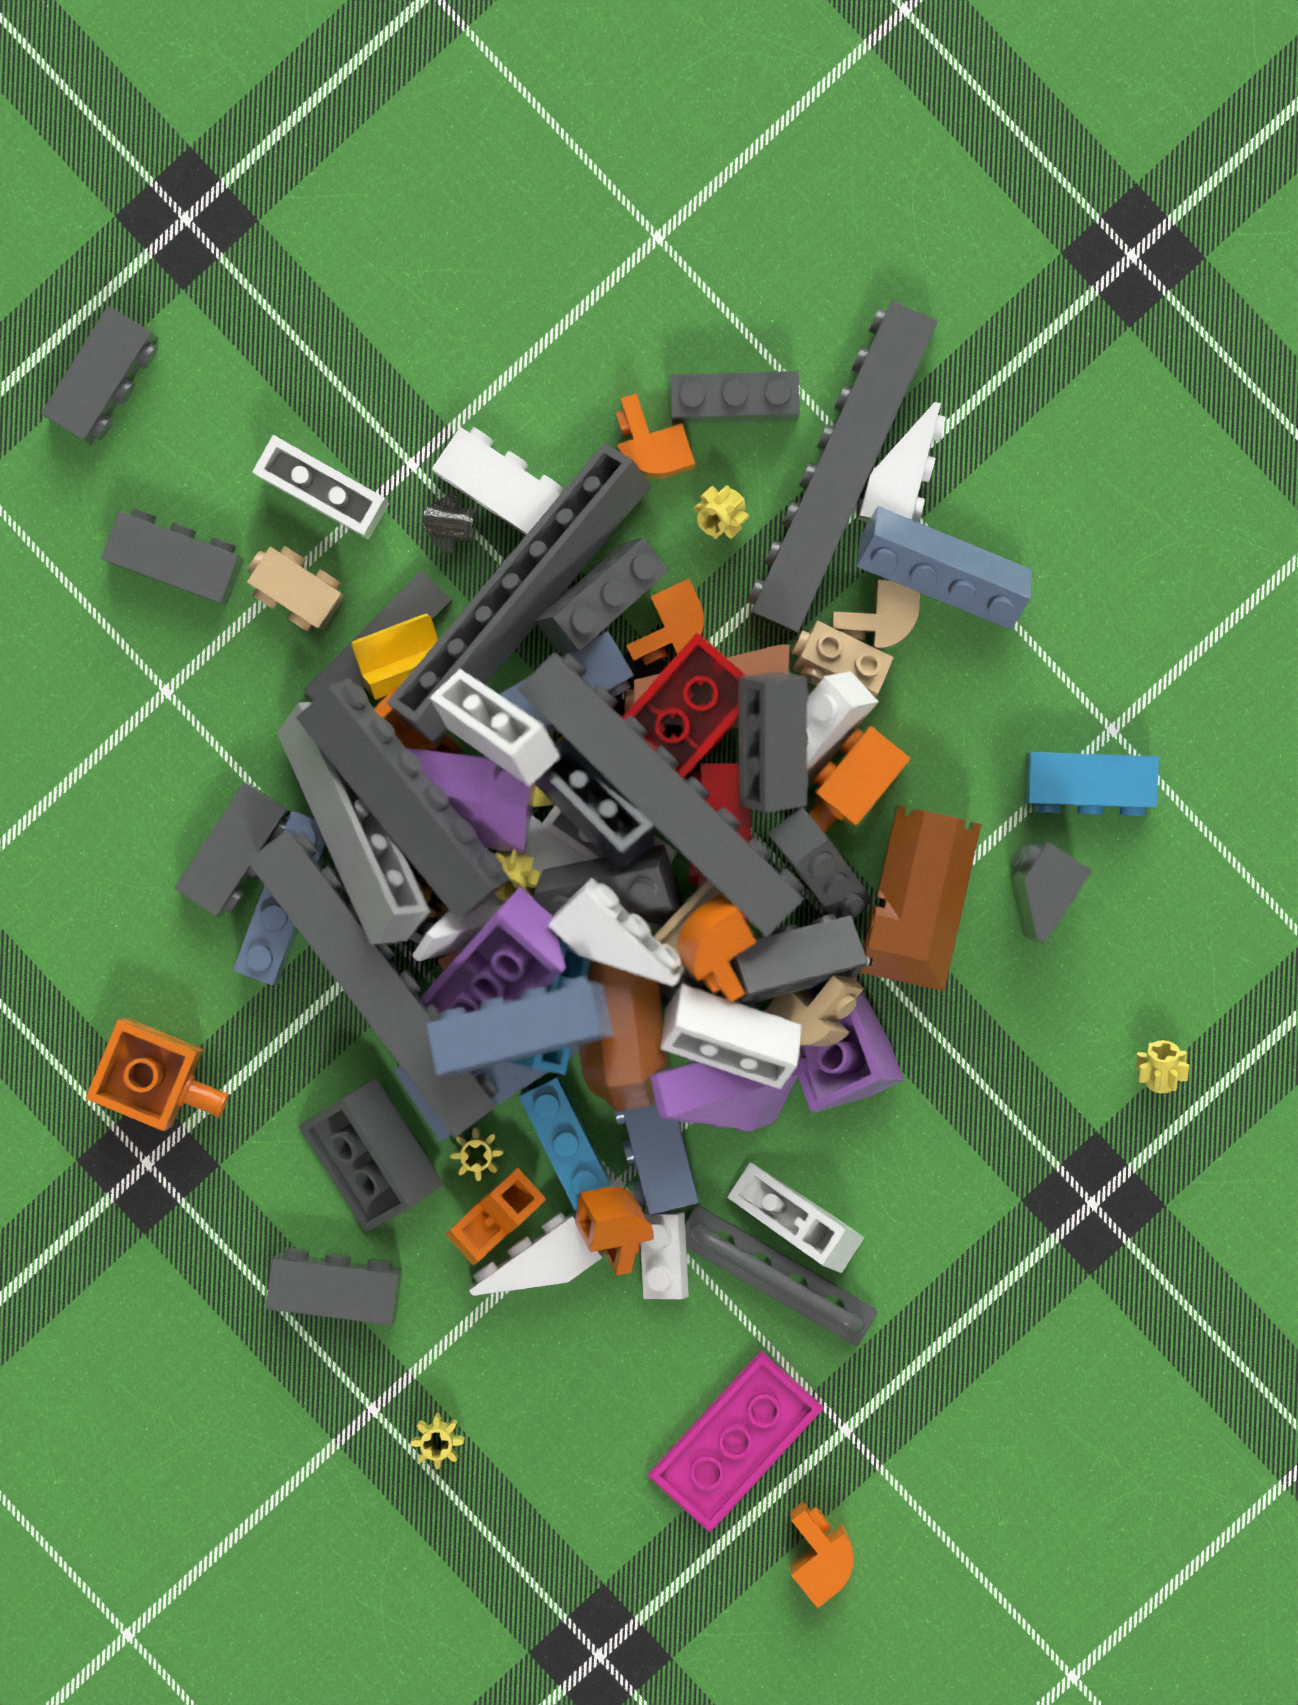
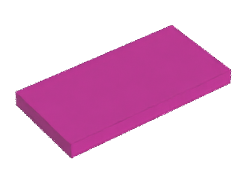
(735, 1441)

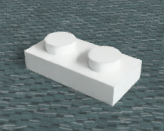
(665, 1258)

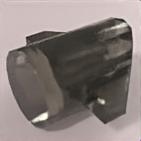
(449, 523)

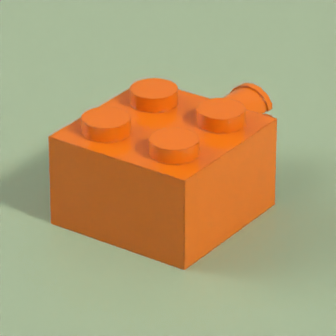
(857, 779)
(151, 1076)

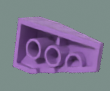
(484, 796)
(717, 1097)

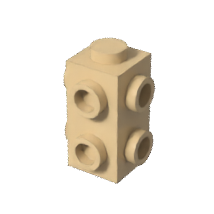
(283, 581)
(832, 652)

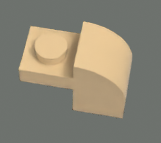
(893, 616)
(820, 1014)

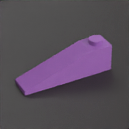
(504, 959)
(852, 1067)

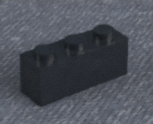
(596, 806)

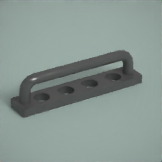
(847, 1323)

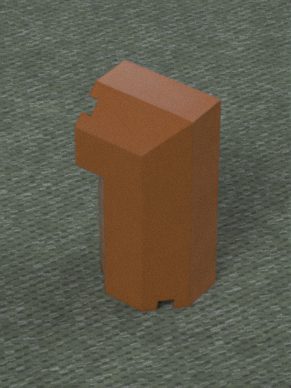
(922, 897)
(622, 1064)

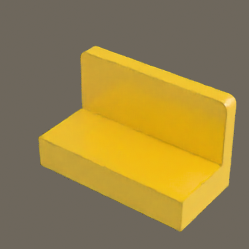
(393, 653)

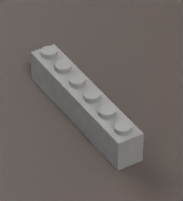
(360, 846)

